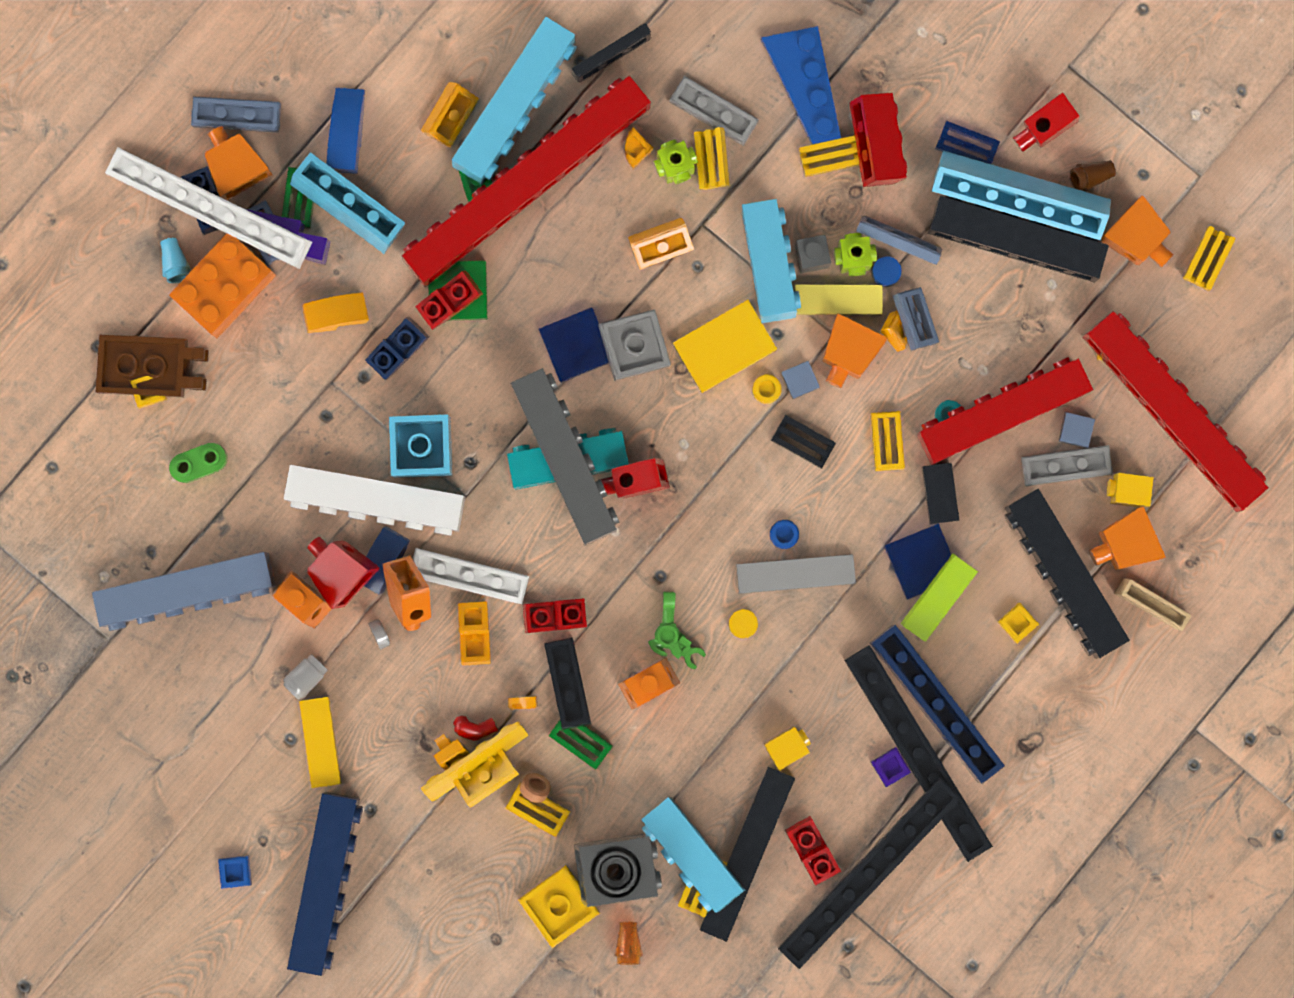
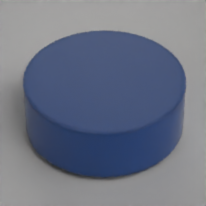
(886, 271)
(784, 534)

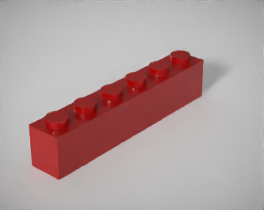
(1004, 411)

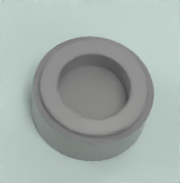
(379, 634)

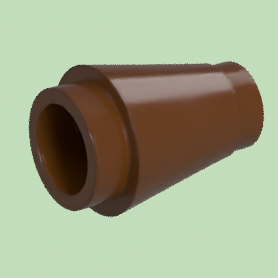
(1089, 175)

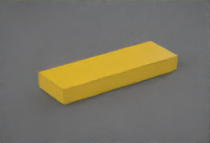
(320, 742)

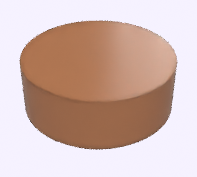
(535, 787)

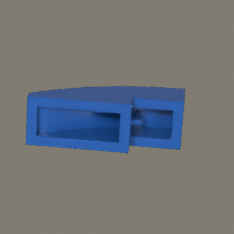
(346, 130)

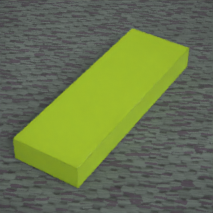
(939, 597)

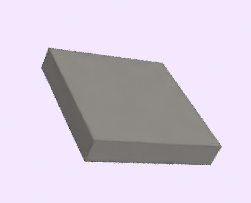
(634, 345)

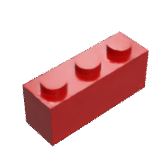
(878, 139)

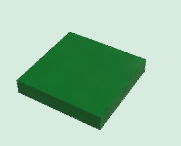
(478, 272)

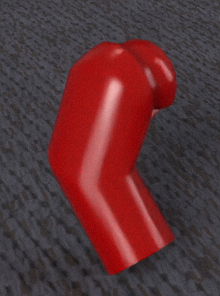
(473, 731)

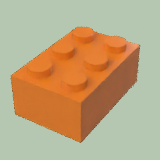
(222, 285)

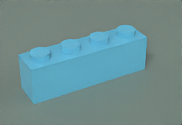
(347, 203)
(769, 260)
(692, 854)

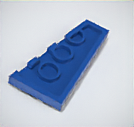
(804, 73)

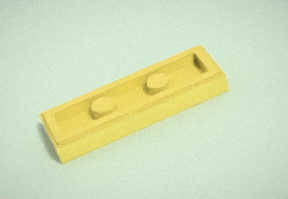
(840, 299)

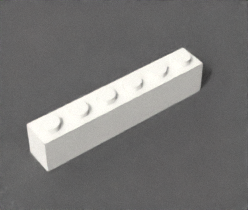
(374, 498)

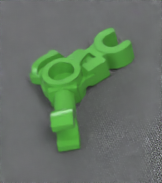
(670, 637)

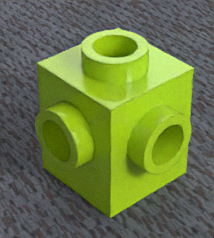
(675, 172)
(855, 265)

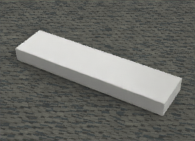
(471, 576)

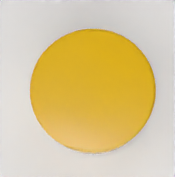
(766, 389)
(743, 623)

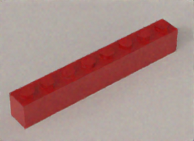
(1176, 412)

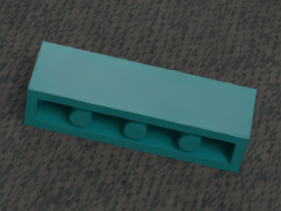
(530, 467)

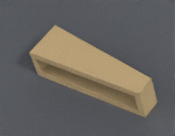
(1152, 604)

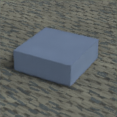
(800, 380)
(1076, 430)

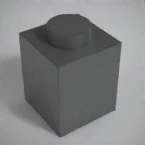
(813, 254)

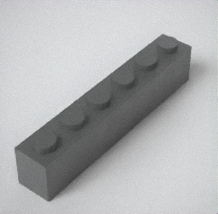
(564, 456)

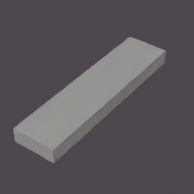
(796, 574)

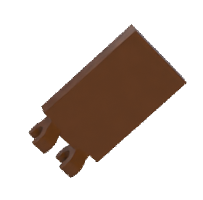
(138, 356)

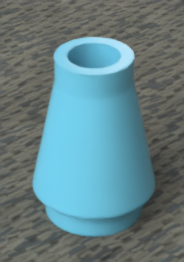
(174, 263)

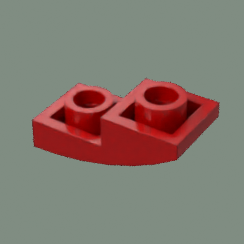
(449, 300)
(554, 615)
(812, 850)

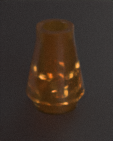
(628, 945)

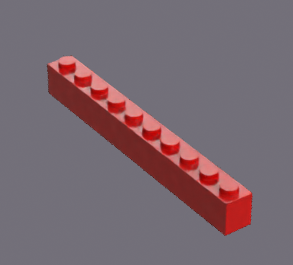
(526, 180)

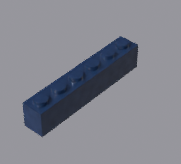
(937, 704)
(323, 884)

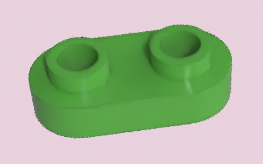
(197, 463)

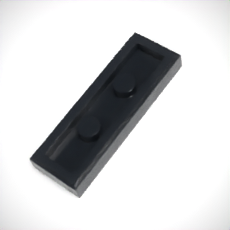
(611, 53)
(567, 683)

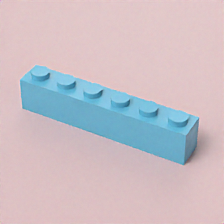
(514, 100)
(1021, 195)

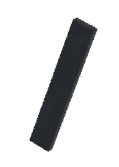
(751, 847)

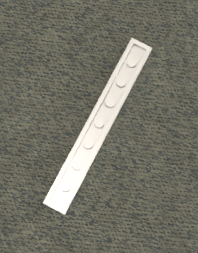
(208, 208)

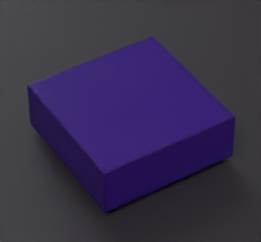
(890, 767)

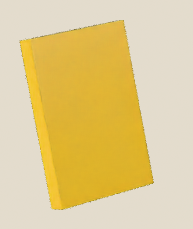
(724, 346)

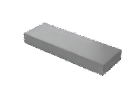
(713, 110)
(1067, 465)

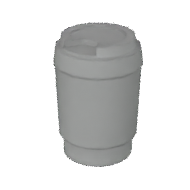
(304, 677)

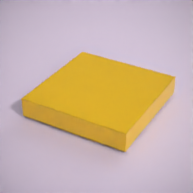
(557, 906)

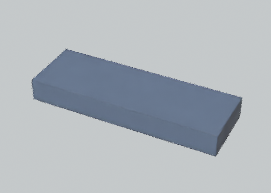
(236, 114)
(899, 239)

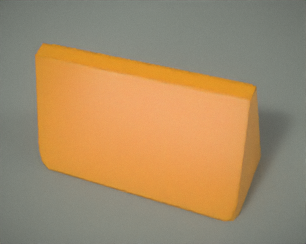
(449, 114)
(661, 243)

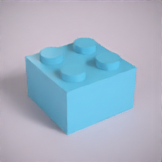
(420, 446)

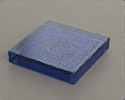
(575, 345)
(918, 559)

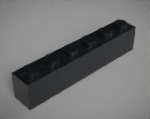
(1018, 238)
(1066, 574)

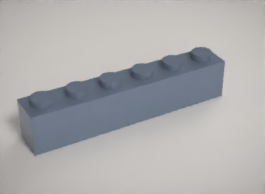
(183, 590)

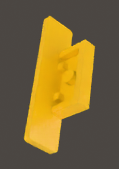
(481, 770)

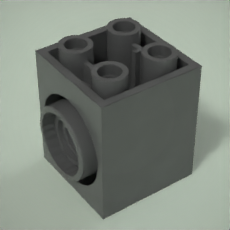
(636, 871)

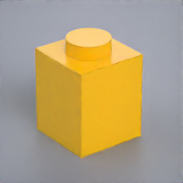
(1130, 490)
(788, 747)

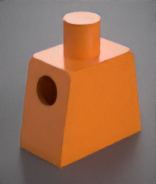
(234, 164)
(1139, 234)
(850, 349)
(1128, 542)
(301, 600)
(411, 605)
(649, 683)

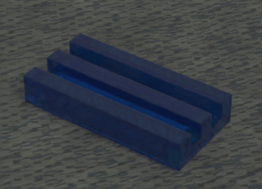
(970, 134)

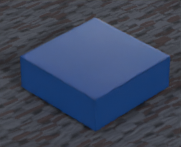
(235, 872)

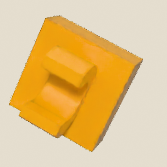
(449, 751)

